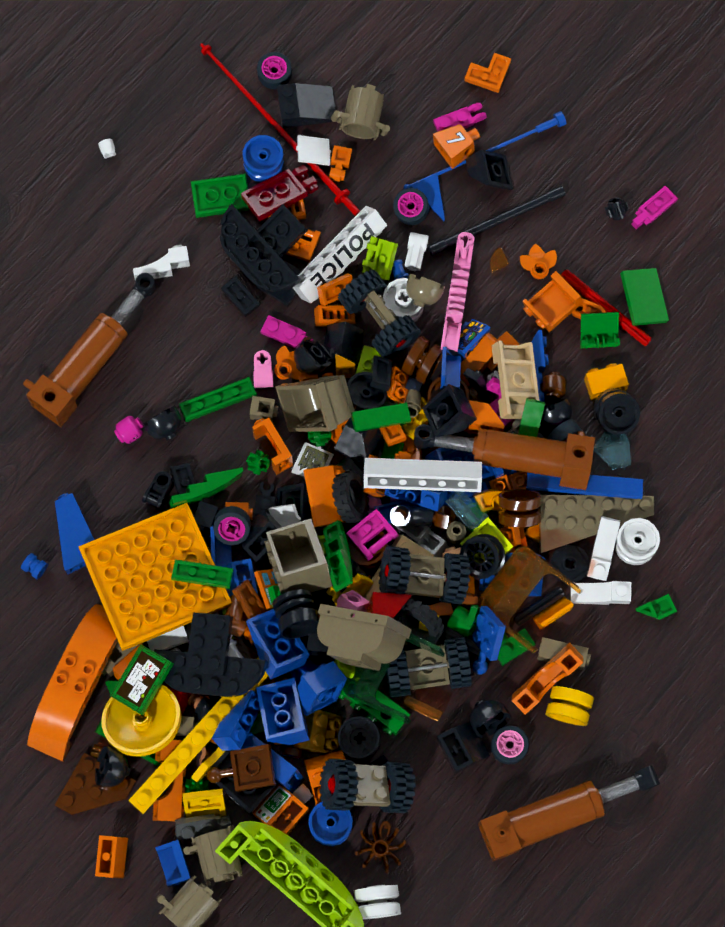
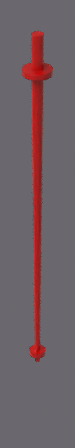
(341, 196)

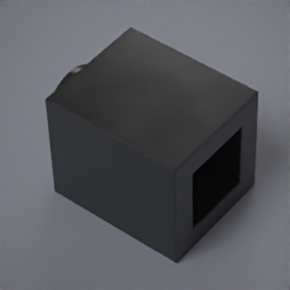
(205, 516)

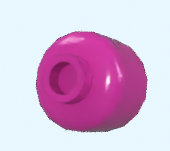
(129, 429)

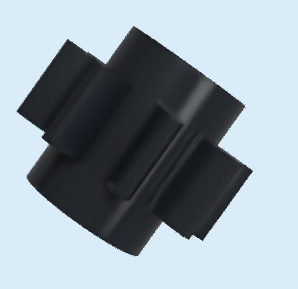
(616, 208)

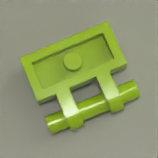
(383, 257)

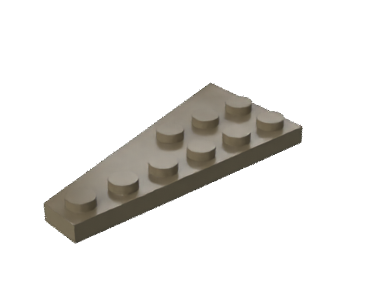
(578, 516)

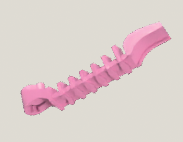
(457, 291)

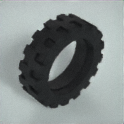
(342, 485)
(426, 616)

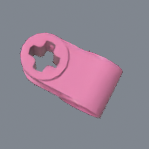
(263, 372)

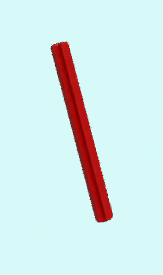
(593, 297)

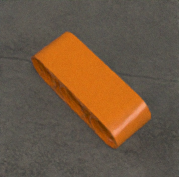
(479, 357)

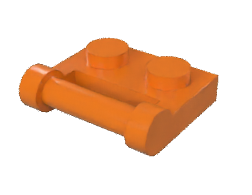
(305, 249)

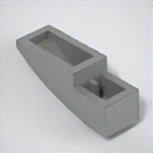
(425, 538)

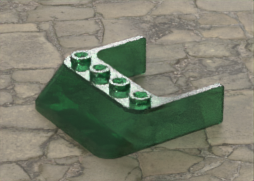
(366, 682)

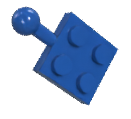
(488, 637)

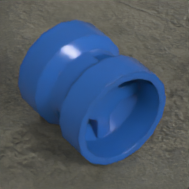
(34, 566)

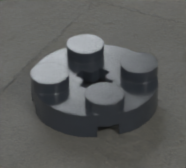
(571, 553)

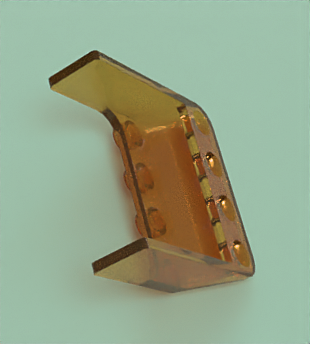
(515, 584)

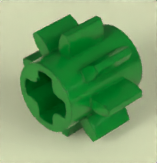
(319, 437)
(258, 462)
(193, 786)

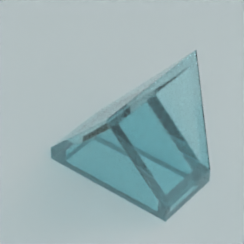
(614, 450)

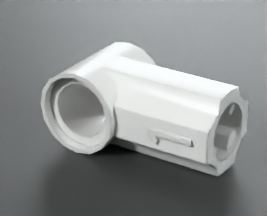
(416, 247)

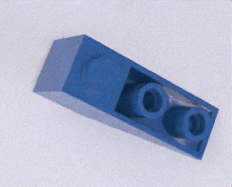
(426, 498)
(237, 723)

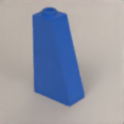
(72, 532)
(284, 772)

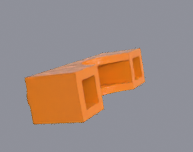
(558, 667)
(170, 806)

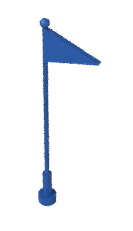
(430, 184)

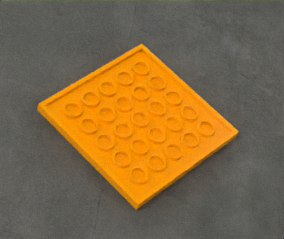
(135, 574)

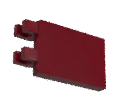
(280, 189)

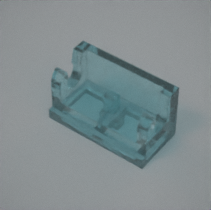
(466, 509)

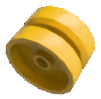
(569, 706)

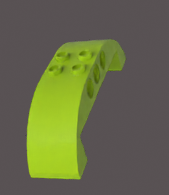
(293, 873)

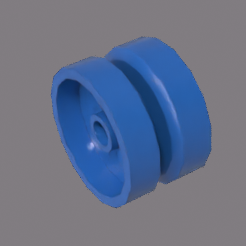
(263, 158)
(326, 834)

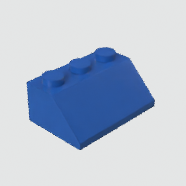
(282, 712)

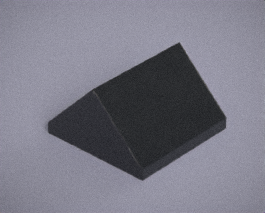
(344, 340)

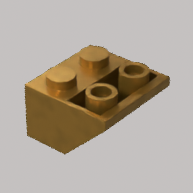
(322, 731)

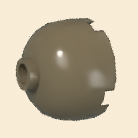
(423, 290)

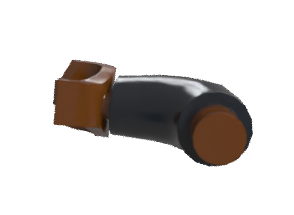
(420, 516)

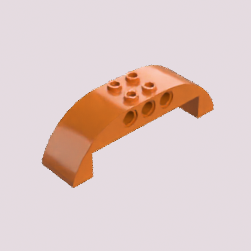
(72, 684)

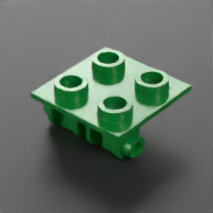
(599, 330)

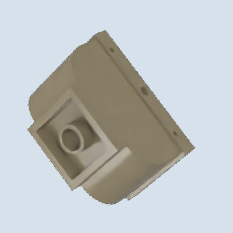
(315, 403)
(360, 639)

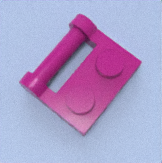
(368, 529)

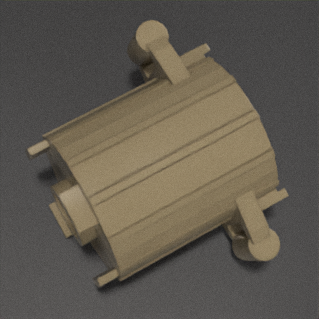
(362, 114)
(211, 863)
(190, 905)

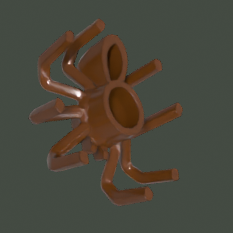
(381, 847)

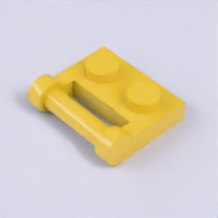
(204, 803)

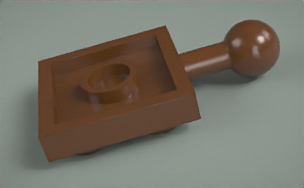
(250, 768)

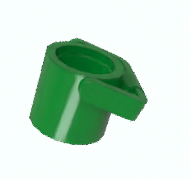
(464, 620)

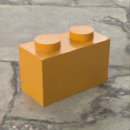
(610, 377)

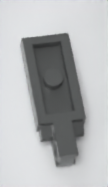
(200, 825)

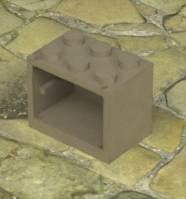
(297, 558)

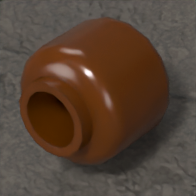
(553, 386)

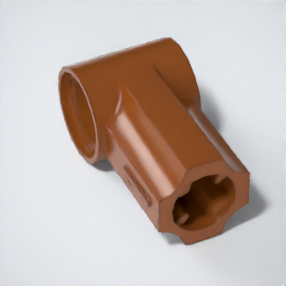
(237, 613)

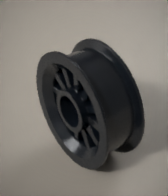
(493, 561)

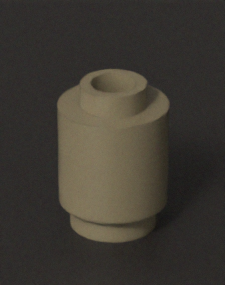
(414, 402)
(455, 538)

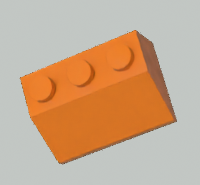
(320, 490)

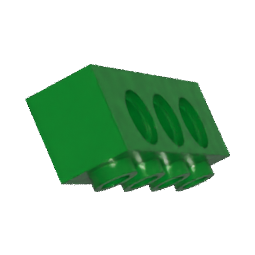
(389, 726)

